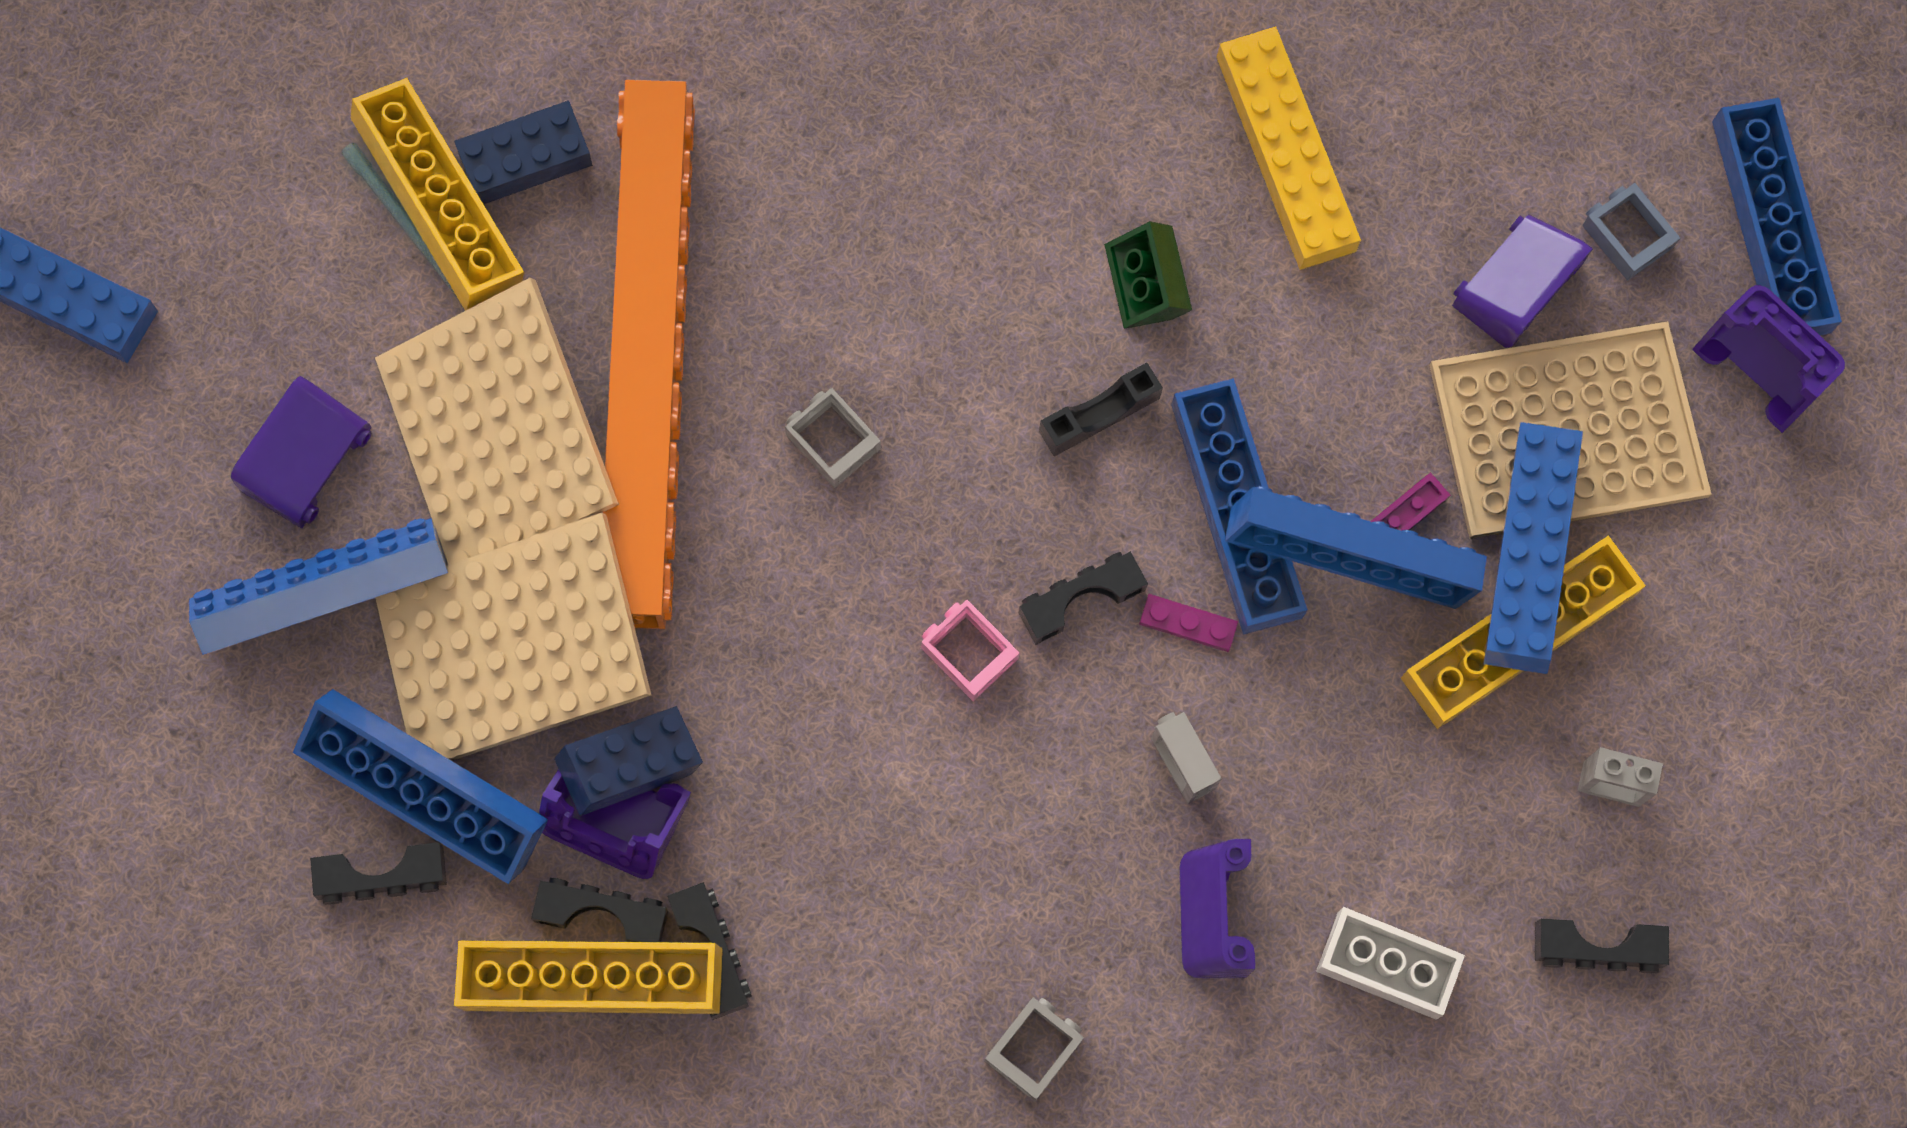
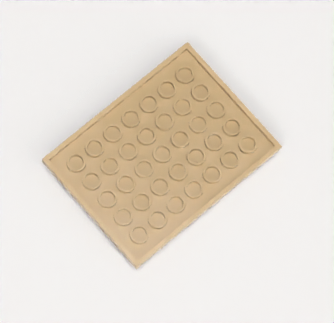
(1610, 385)
(495, 425)
(514, 641)

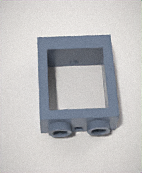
(1611, 246)

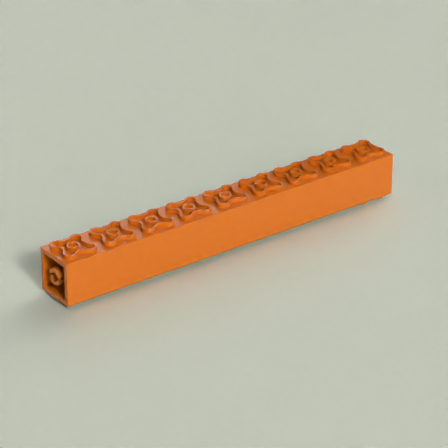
(648, 339)

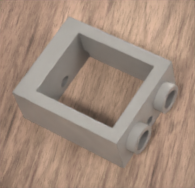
(853, 459)
(1185, 756)
(1609, 777)
(1014, 1074)

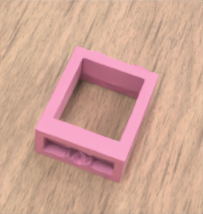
(988, 675)

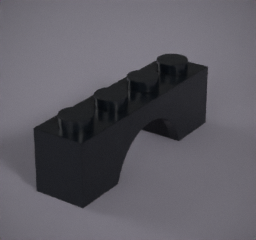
(1119, 401)
(1116, 579)
(420, 868)
(560, 904)
(695, 913)
(1560, 942)

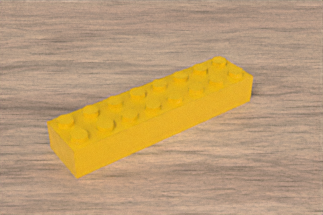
(1288, 148)
(435, 193)
(1456, 672)
(588, 977)

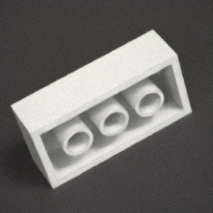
(1390, 963)

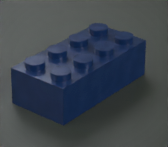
(524, 152)
(628, 760)

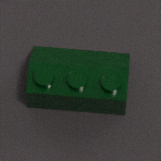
(1148, 275)

